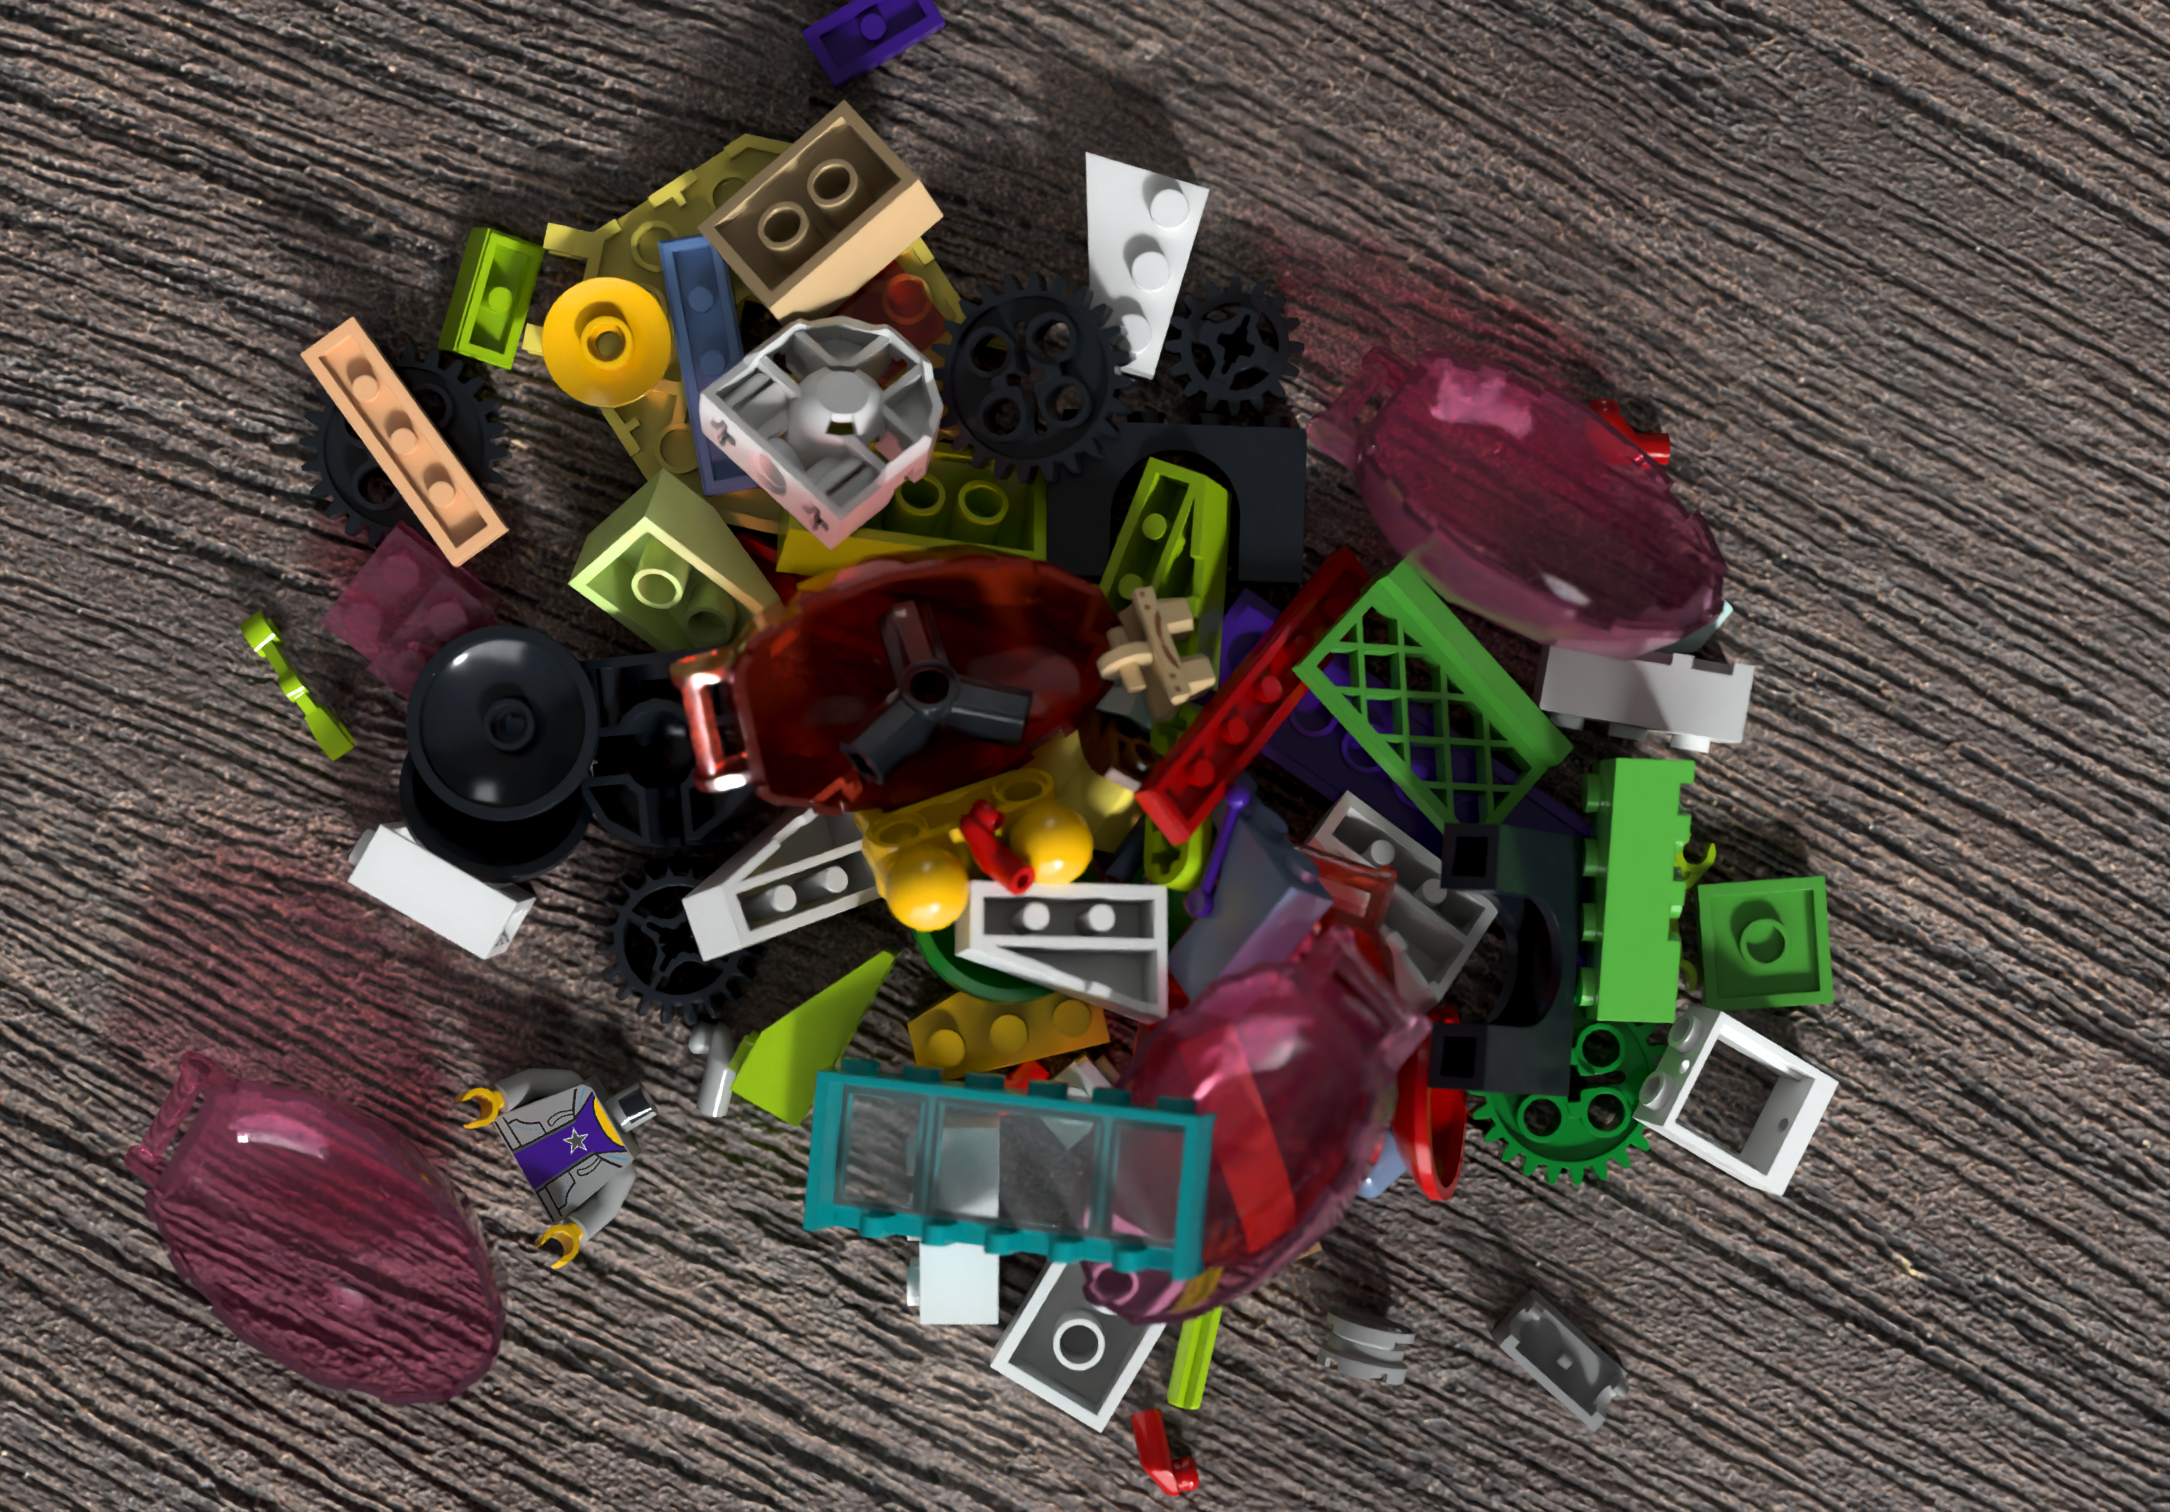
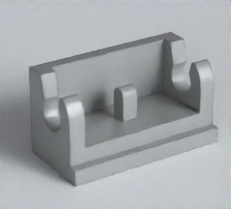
(1561, 1358)

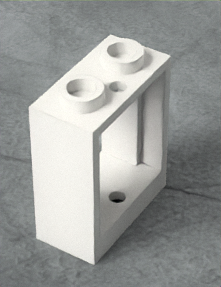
(438, 893)
(1784, 1122)

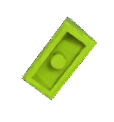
(491, 297)

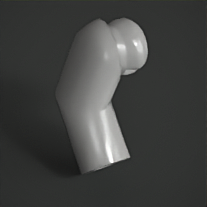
(717, 1043)

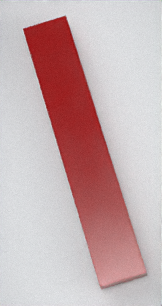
(1248, 704)

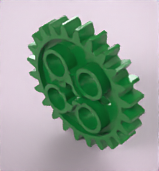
(1570, 1138)

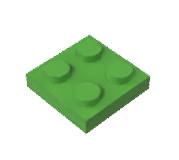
(1763, 943)

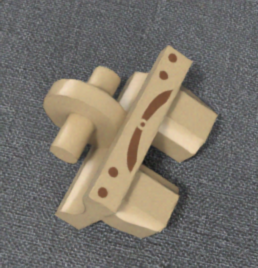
(1148, 657)

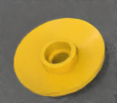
(583, 318)

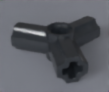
(918, 667)

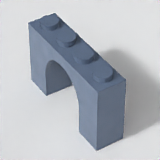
(1261, 903)

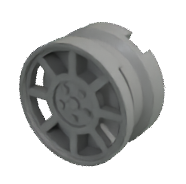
(1366, 1346)

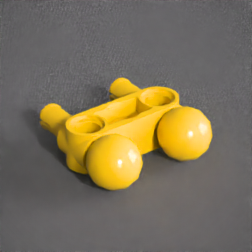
(927, 866)

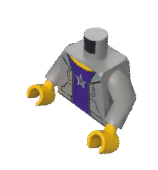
(568, 1145)

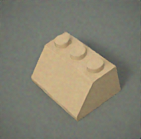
(821, 219)

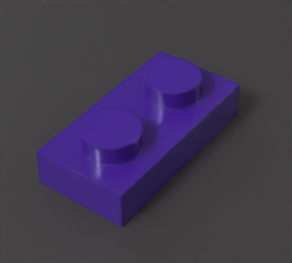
(868, 35)

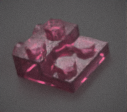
(408, 607)

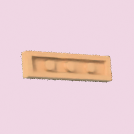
(405, 441)

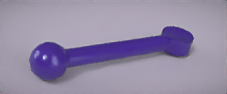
(1200, 901)

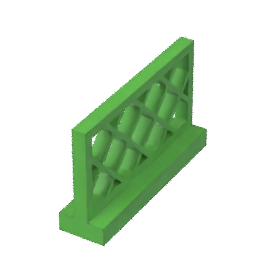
(1456, 664)

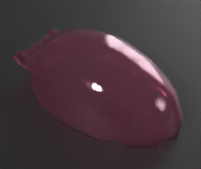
(1525, 506)
(1299, 1122)
(323, 1237)

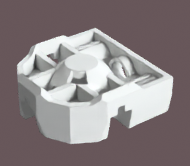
(838, 376)

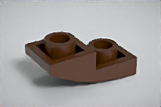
(1117, 750)

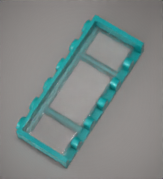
(1010, 1166)

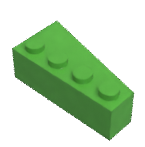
(1632, 888)

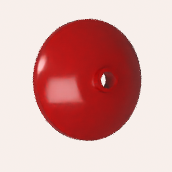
(1430, 1121)

